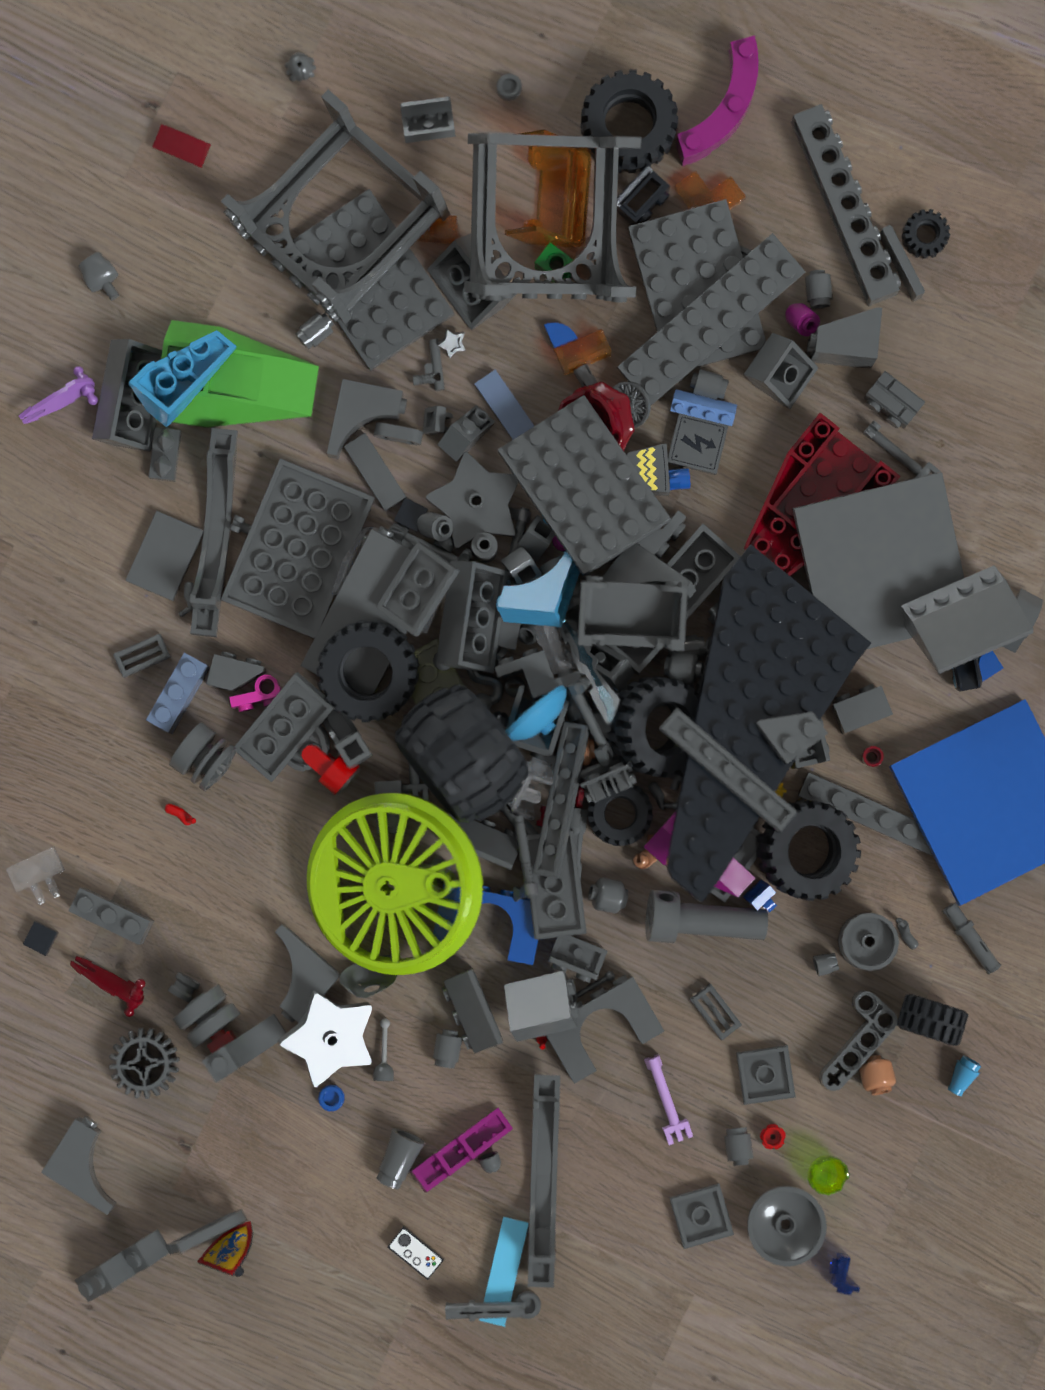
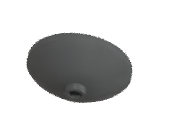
(791, 1244)

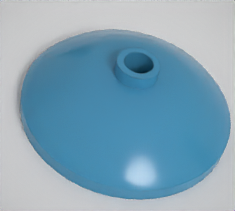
(539, 716)

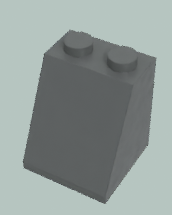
(848, 340)

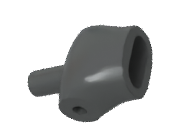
(99, 274)

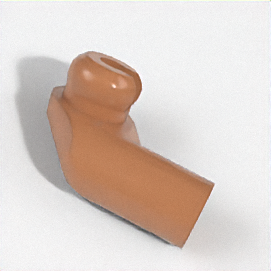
(644, 859)

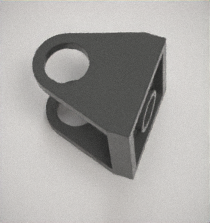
(539, 744)

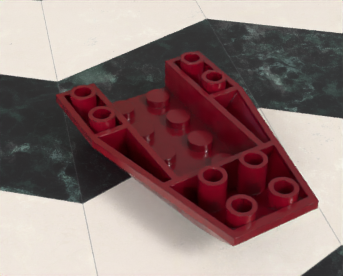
(814, 470)

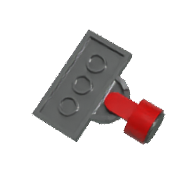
(293, 735)

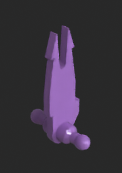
(74, 389)

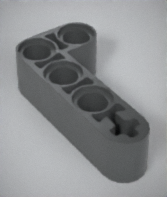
(854, 1044)

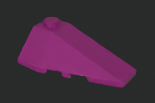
(733, 880)

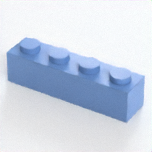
(703, 407)

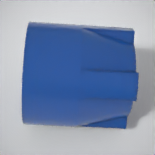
(679, 479)

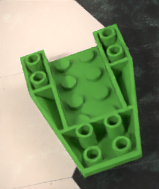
(250, 385)

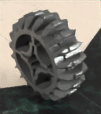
(145, 1075)

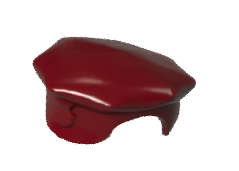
(610, 406)

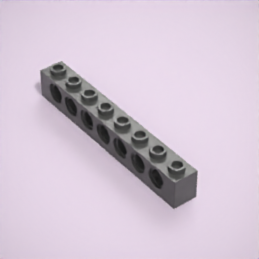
(820, 120)

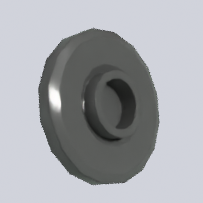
(638, 399)

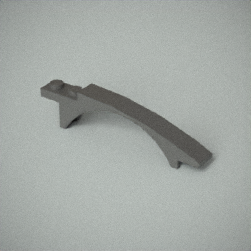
(213, 559)
(543, 1181)

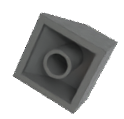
(781, 370)

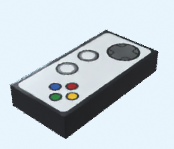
(415, 1252)

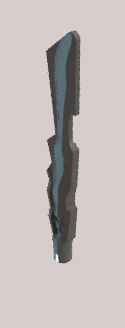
(602, 694)

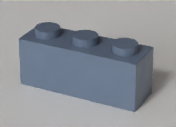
(178, 693)

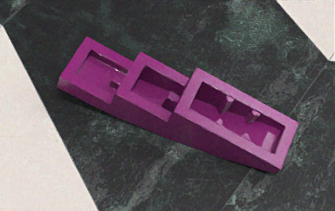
(461, 1150)

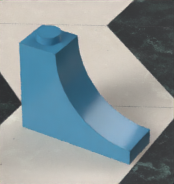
(543, 599)

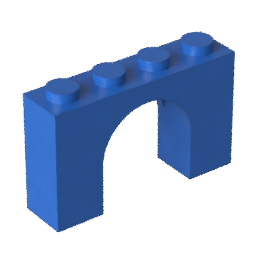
(523, 943)

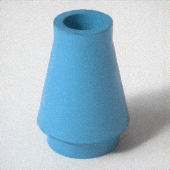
(964, 1074)

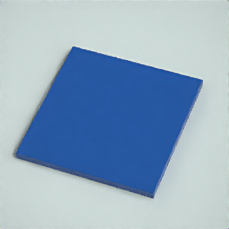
(981, 800)

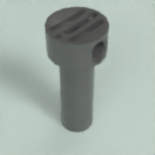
(669, 917)

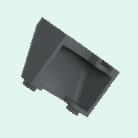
(632, 614)

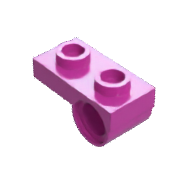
(246, 701)

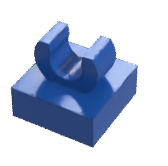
(760, 896)

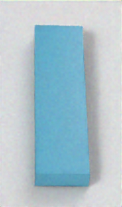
(505, 1264)

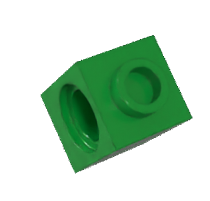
(550, 254)

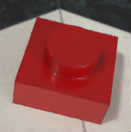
(220, 1039)

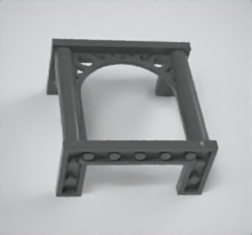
(255, 215)
(605, 275)

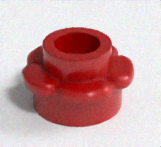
(770, 1143)

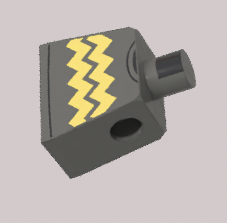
(653, 467)

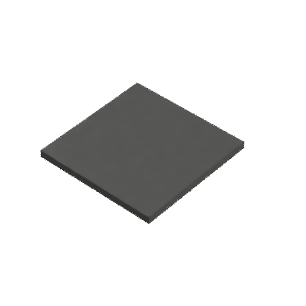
(879, 552)

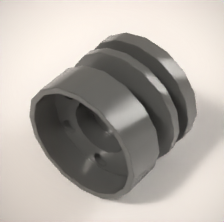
(203, 757)

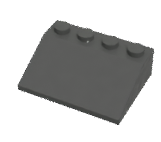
(966, 619)

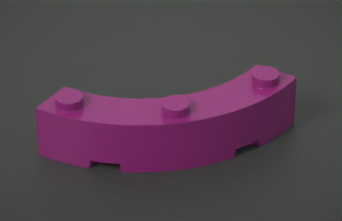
(725, 120)

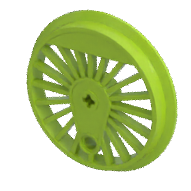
(412, 883)

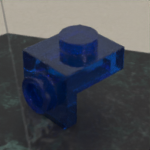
(839, 1268)

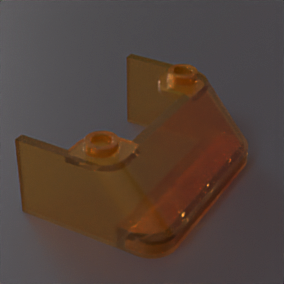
(561, 196)

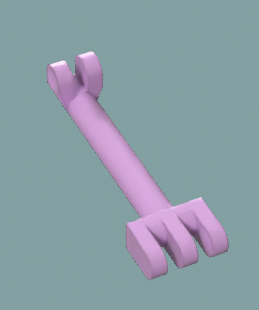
(654, 1064)

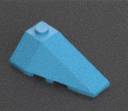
(174, 381)

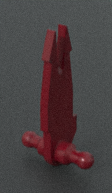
(112, 984)

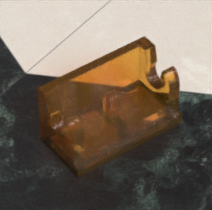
(583, 351)

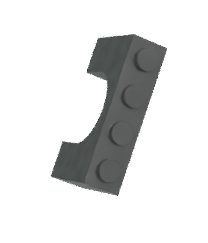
(623, 997)

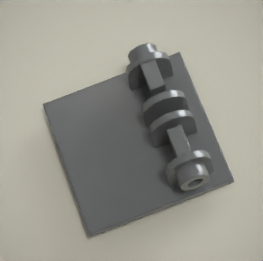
(622, 774)

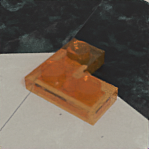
(697, 194)

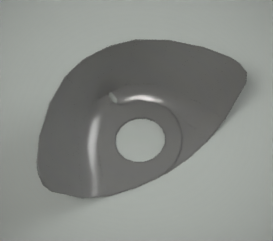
(356, 975)

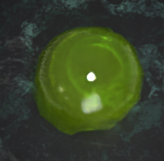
(827, 1174)

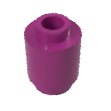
(802, 319)

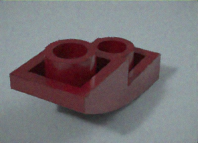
(181, 145)

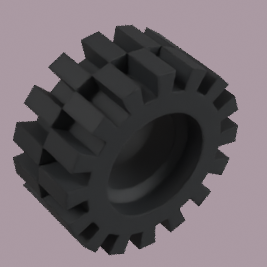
(930, 219)

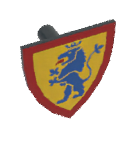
(229, 1250)

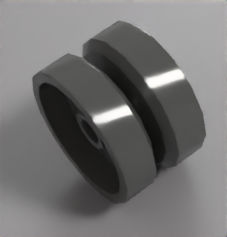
(852, 941)
(205, 1014)

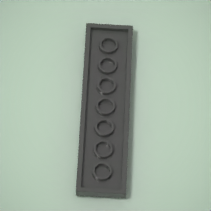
(712, 318)

